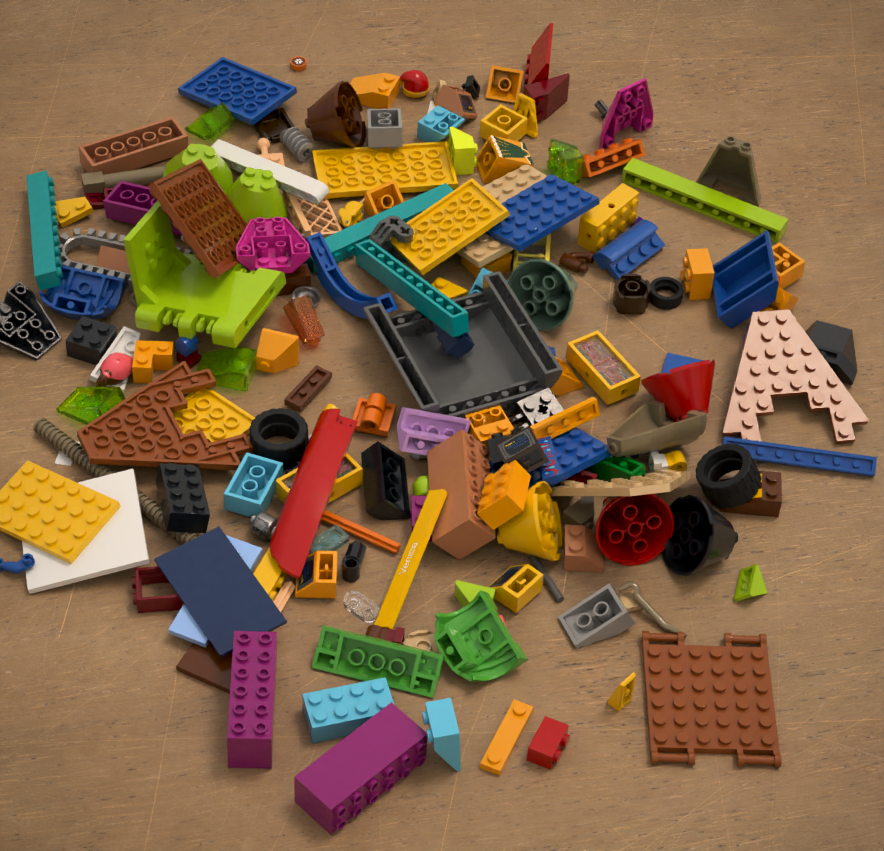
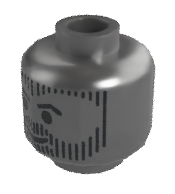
(263, 525)

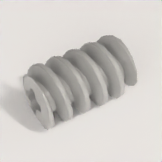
(297, 143)

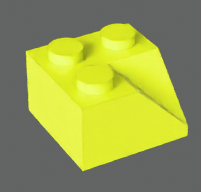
(462, 151)

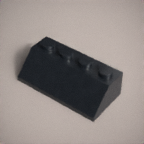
(385, 483)

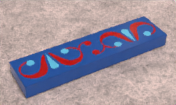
(549, 471)

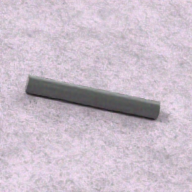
(547, 579)

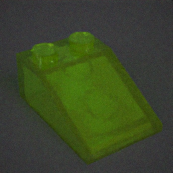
(231, 367)
(90, 402)

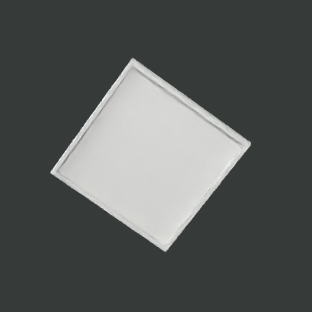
(115, 548)

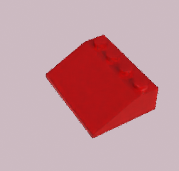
(539, 60)

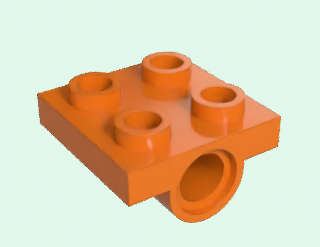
(374, 415)

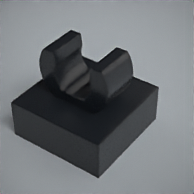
(471, 86)

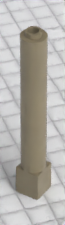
(96, 181)

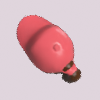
(114, 369)

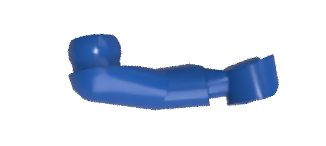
(17, 567)

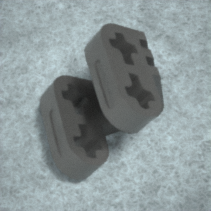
(388, 228)

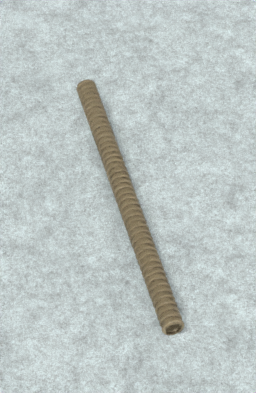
(76, 453)

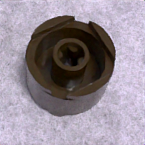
(631, 294)

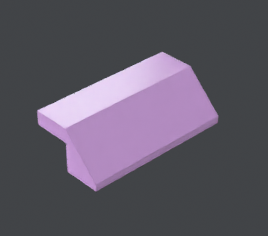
(424, 430)

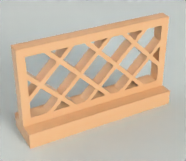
(299, 215)

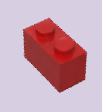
(548, 742)

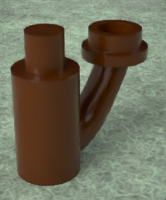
(572, 260)

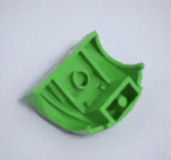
(477, 641)

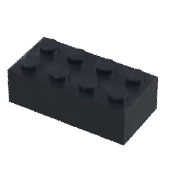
(182, 498)

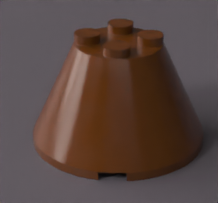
(337, 117)

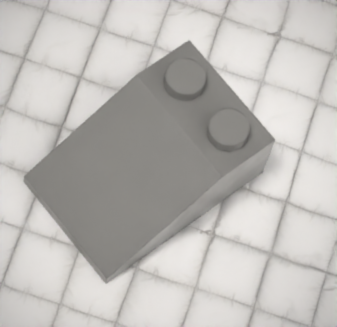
(596, 617)

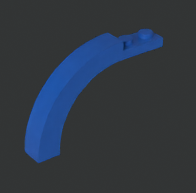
(338, 286)

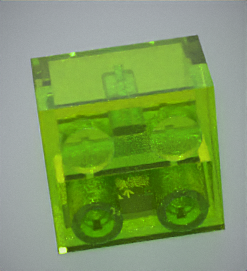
(565, 161)

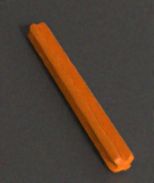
(361, 532)

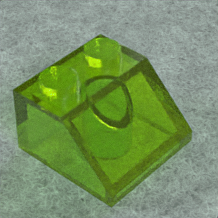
(211, 122)

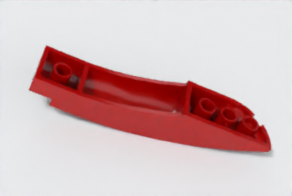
(311, 491)

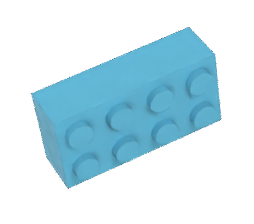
(343, 709)

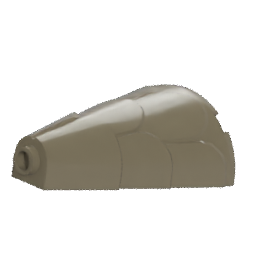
(649, 431)

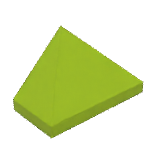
(750, 583)

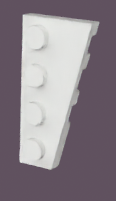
(124, 344)

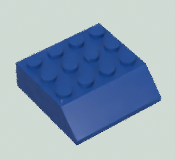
(745, 281)

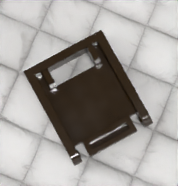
(273, 129)

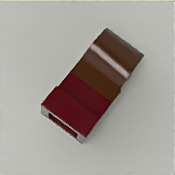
(386, 634)

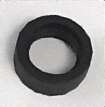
(669, 284)

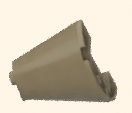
(733, 166)

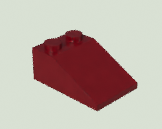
(548, 95)

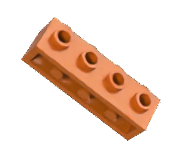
(612, 157)

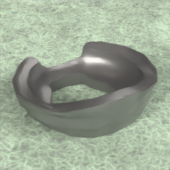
(304, 290)

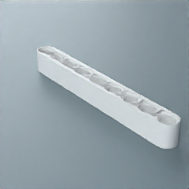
(286, 178)

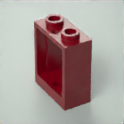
(152, 575)

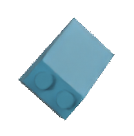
(443, 730)

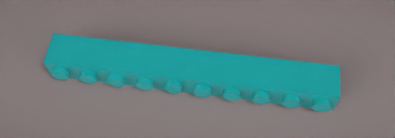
(44, 230)
(343, 242)
(412, 288)

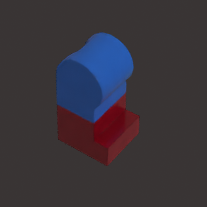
(187, 351)

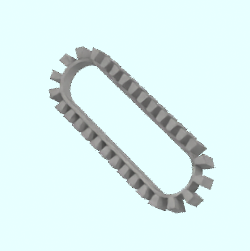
(91, 239)

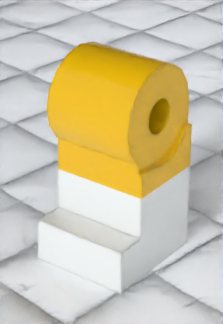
(674, 461)

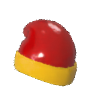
(414, 84)

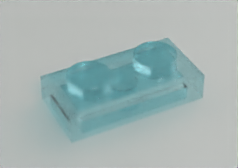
(330, 540)

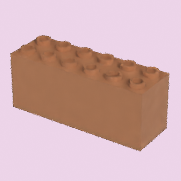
(460, 469)

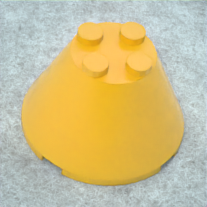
(537, 528)

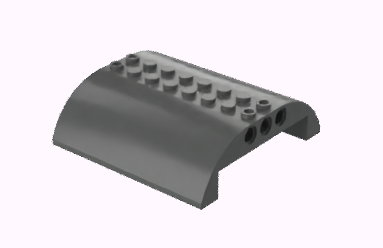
(500, 369)

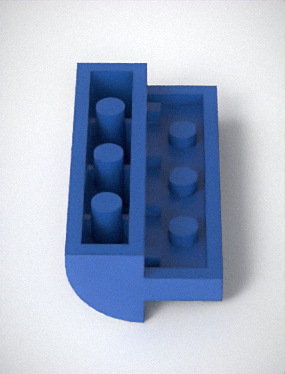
(629, 249)

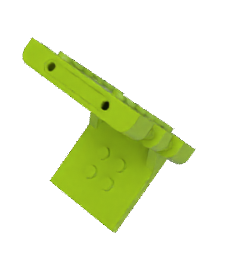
(180, 291)

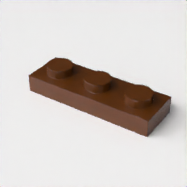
(308, 388)

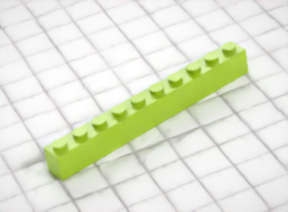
(704, 200)

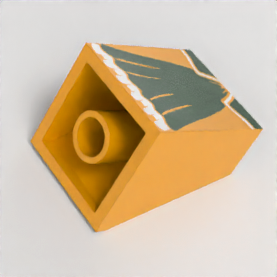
(501, 157)

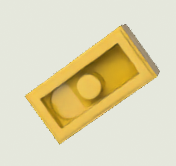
(623, 693)

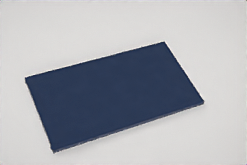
(219, 589)

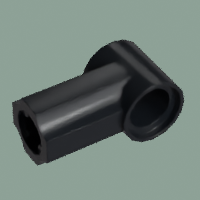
(353, 561)

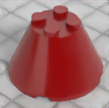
(683, 389)
(633, 528)

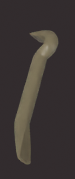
(648, 608)

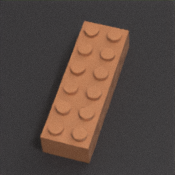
(134, 147)

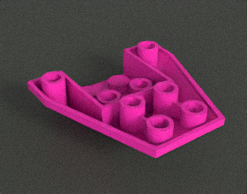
(629, 108)
(272, 245)

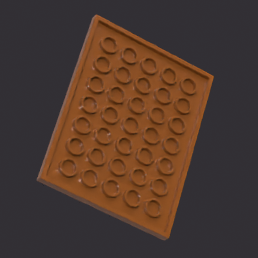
(202, 215)

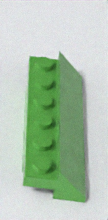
(376, 658)

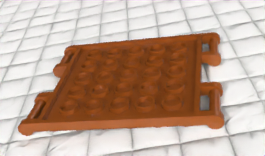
(709, 699)

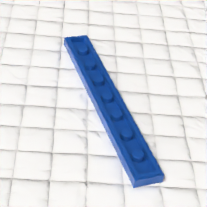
(807, 457)

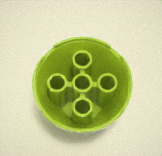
(211, 159)
(257, 195)

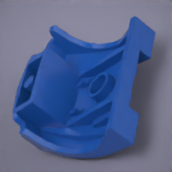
(84, 294)

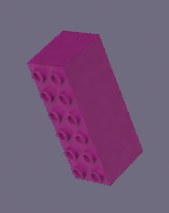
(252, 700)
(360, 768)

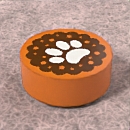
(298, 63)

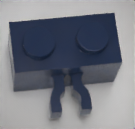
(454, 345)

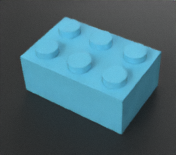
(252, 485)

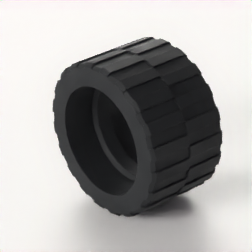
(279, 423)
(732, 491)

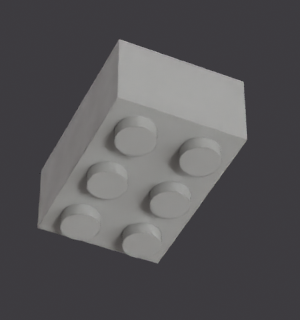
(384, 128)

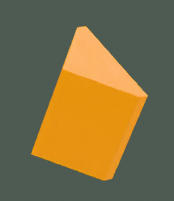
(382, 198)

